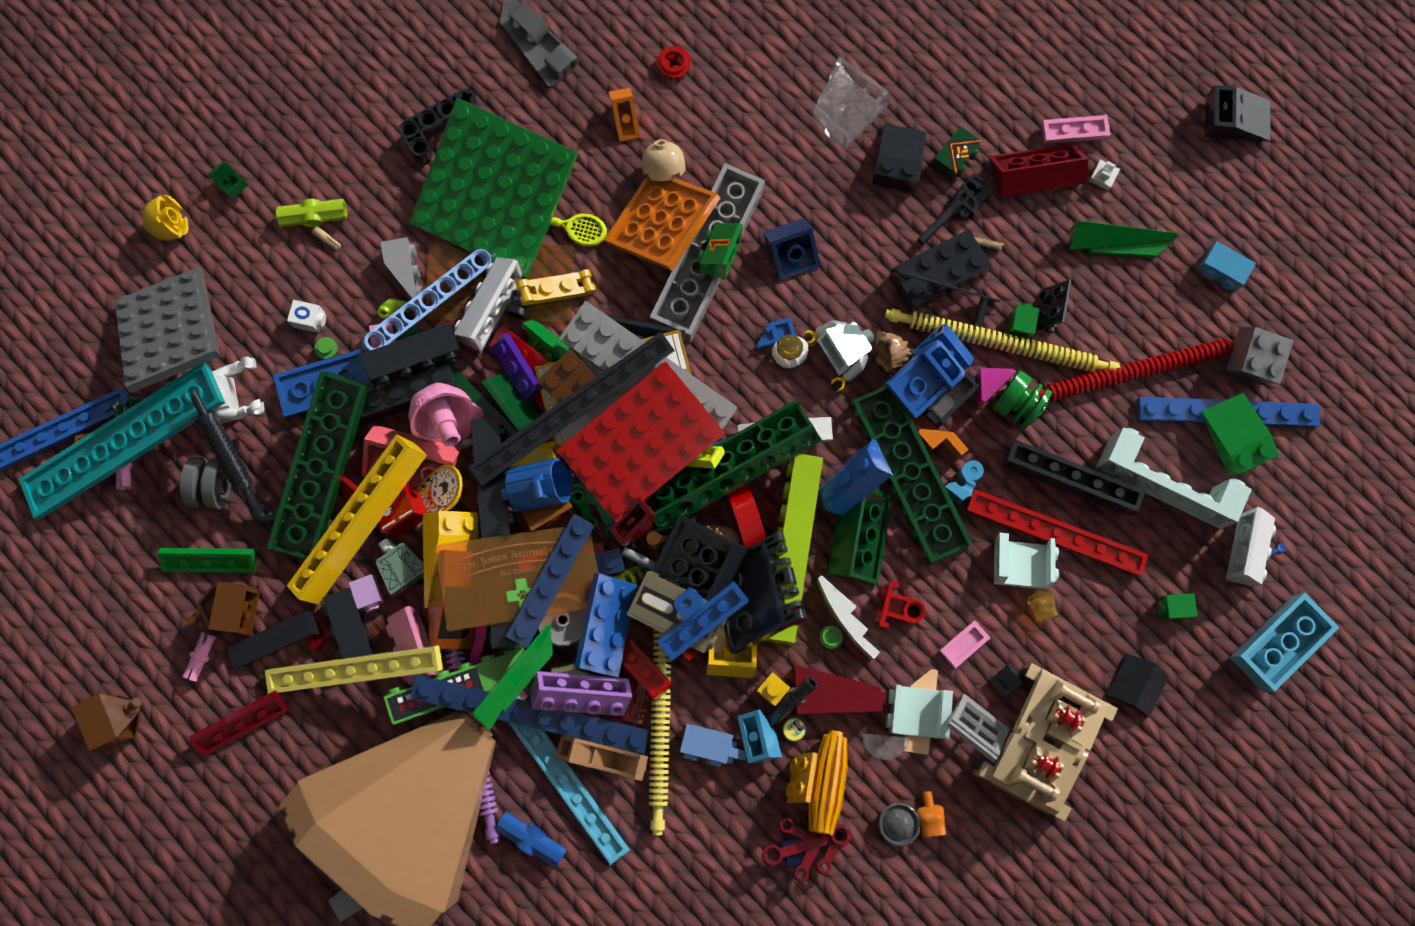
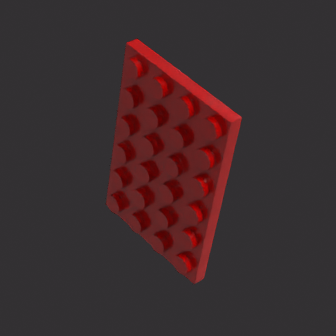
(641, 441)

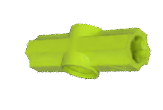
(311, 213)

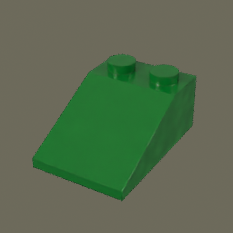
(1239, 434)

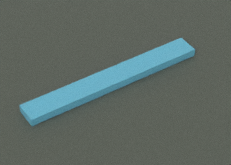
(572, 792)

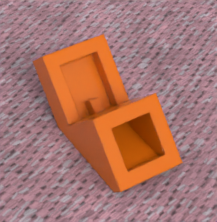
(934, 438)

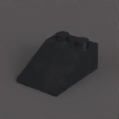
(899, 158)

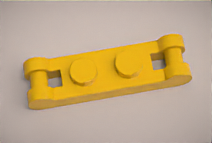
(555, 287)

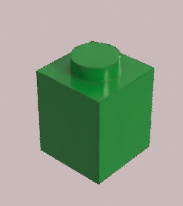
(1023, 321)
(1177, 606)

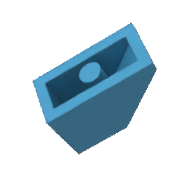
(758, 738)

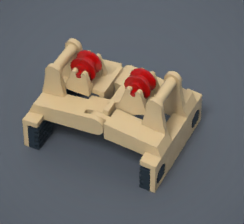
(1055, 766)

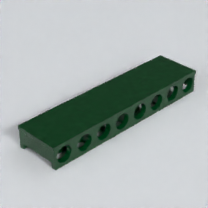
(745, 458)
(318, 464)
(914, 478)

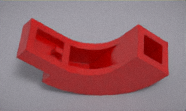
(746, 515)

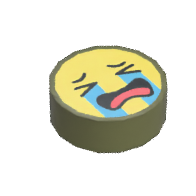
(794, 729)

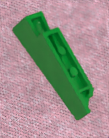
(1119, 240)
(545, 341)
(515, 679)

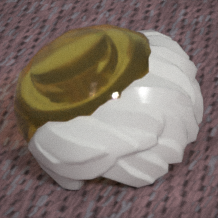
(790, 351)

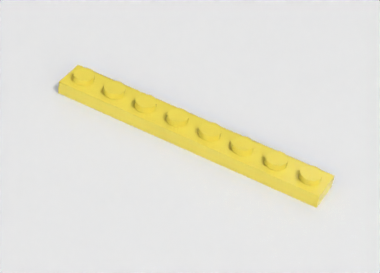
(354, 669)

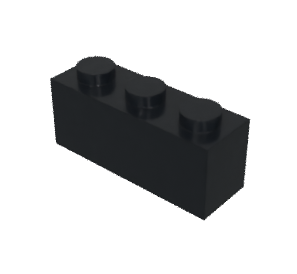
(347, 625)

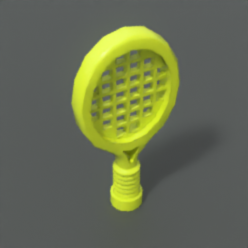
(569, 224)

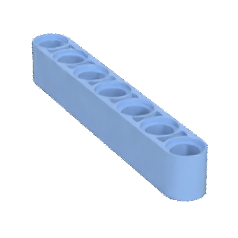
(436, 295)

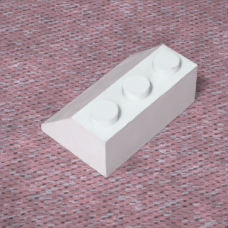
(1251, 547)

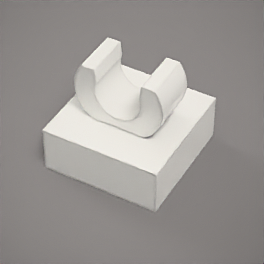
(1104, 174)

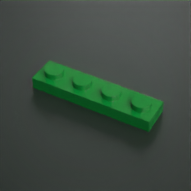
(207, 560)

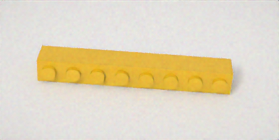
(356, 520)

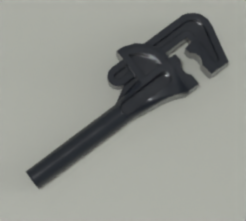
(963, 203)

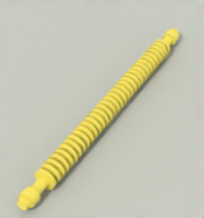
(1048, 352)
(658, 823)

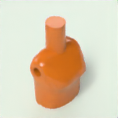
(931, 817)

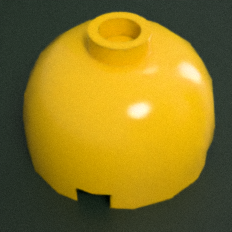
(163, 219)

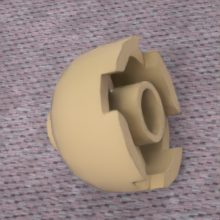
(663, 160)

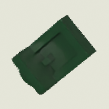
(228, 180)

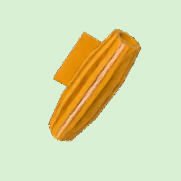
(820, 782)

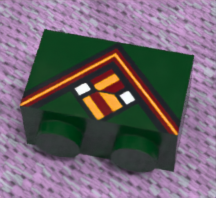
(956, 154)

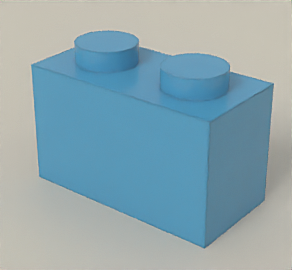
(1226, 266)

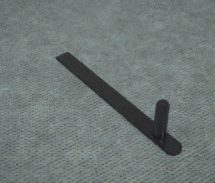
(983, 302)

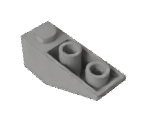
(399, 259)

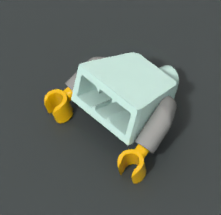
(844, 346)

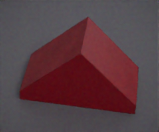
(635, 522)

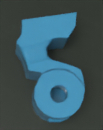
(967, 476)

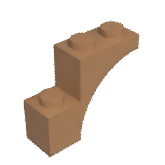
(601, 757)

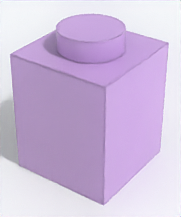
(367, 593)

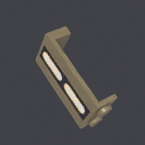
(656, 608)

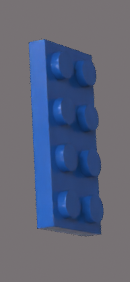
(298, 384)
(605, 625)

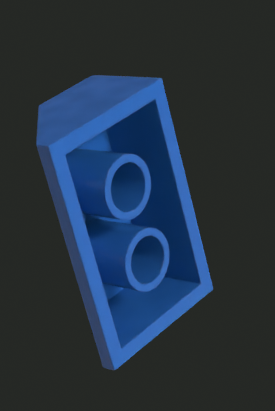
(854, 479)

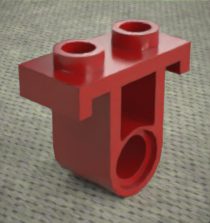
(896, 606)

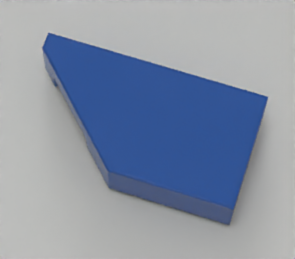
(774, 332)

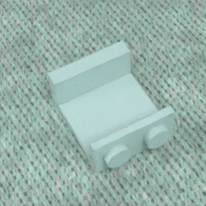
(1025, 563)
(919, 712)

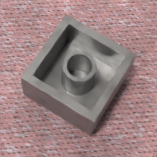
(1260, 355)

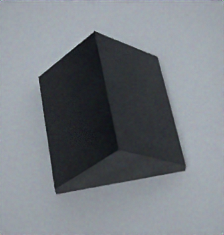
(1138, 684)

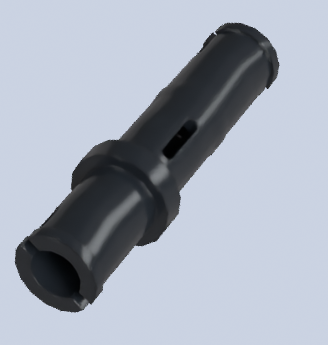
(795, 697)

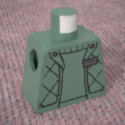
(399, 567)

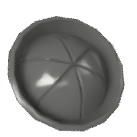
(899, 824)

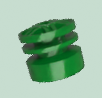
(1022, 400)

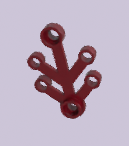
(810, 844)

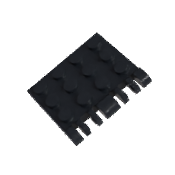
(762, 584)

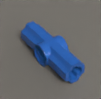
(531, 839)

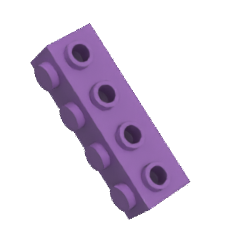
(580, 693)

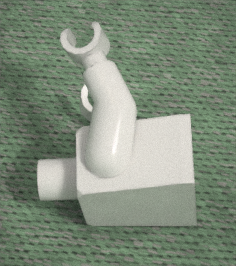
(230, 410)

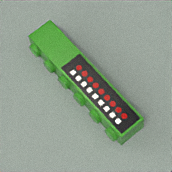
(479, 676)

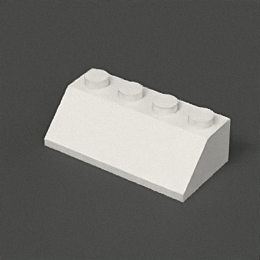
(488, 304)

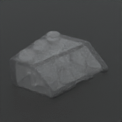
(849, 103)

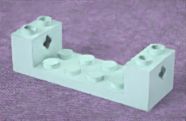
(1218, 509)

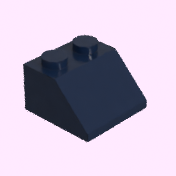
(792, 248)

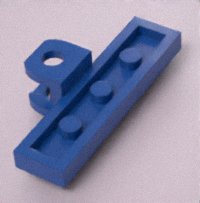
(700, 617)

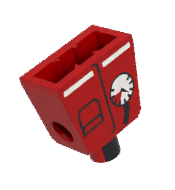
(404, 512)

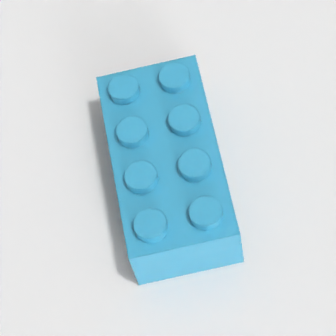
(1284, 642)

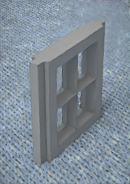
(978, 727)

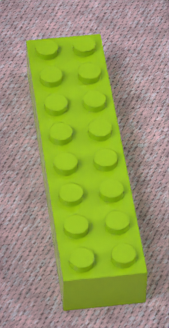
(797, 524)

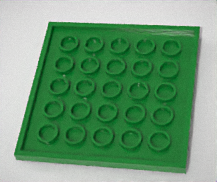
(493, 186)

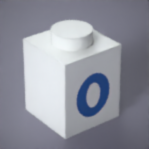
(306, 316)

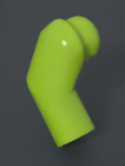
(390, 307)

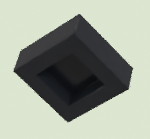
(1007, 679)

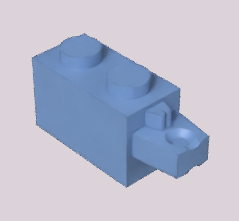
(711, 745)

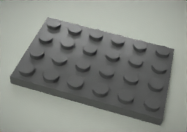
(165, 329)

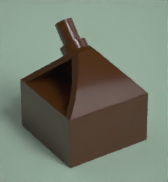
(228, 608)
(107, 720)

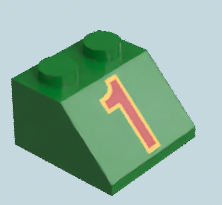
(721, 249)

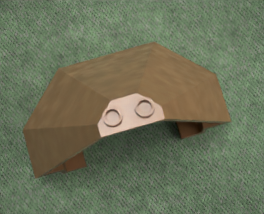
(397, 818)

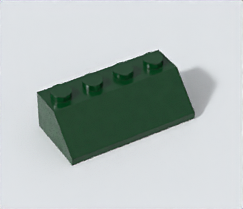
(861, 540)

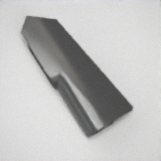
(537, 42)

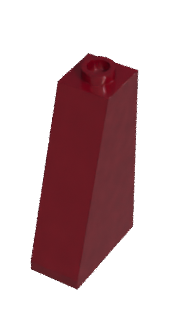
(838, 694)

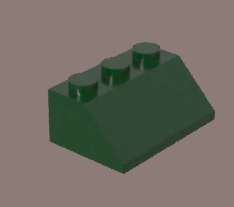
(510, 401)

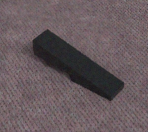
(273, 639)

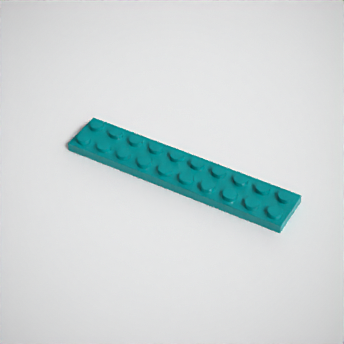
(119, 441)

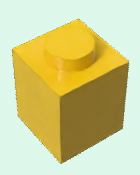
(773, 689)

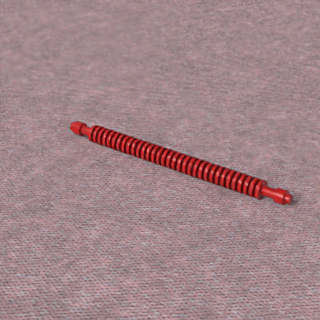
(1140, 369)

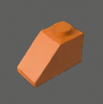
(624, 114)

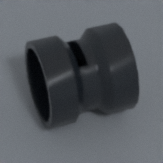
(515, 308)

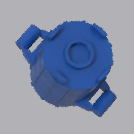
(538, 485)

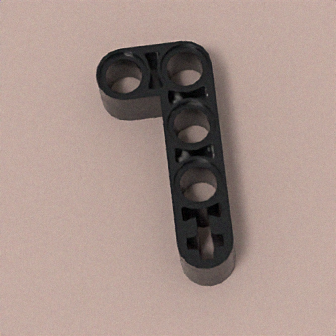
(425, 132)

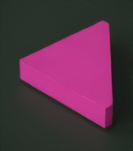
(478, 644)

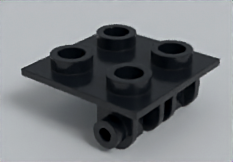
(1053, 306)

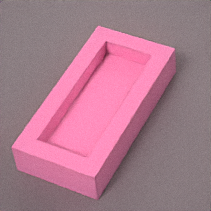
(964, 644)

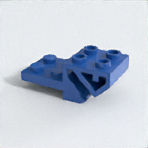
(933, 369)

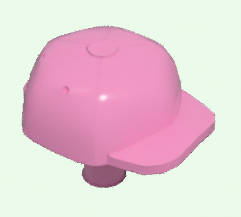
(442, 414)

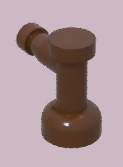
(655, 542)

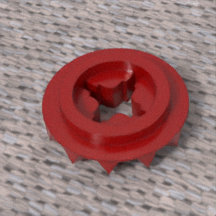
(670, 54)

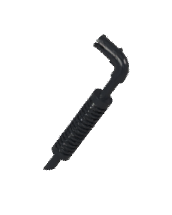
(229, 460)

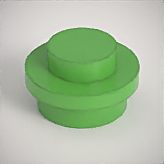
(326, 348)
(831, 637)

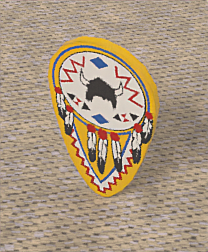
(441, 489)

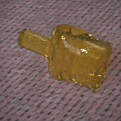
(1042, 605)

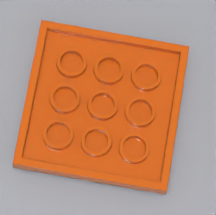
(662, 220)

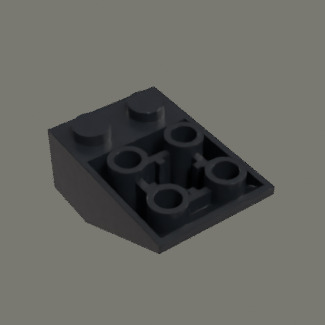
(1236, 114)

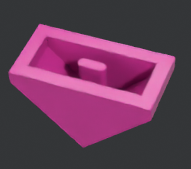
(990, 382)

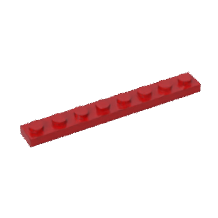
(1065, 535)

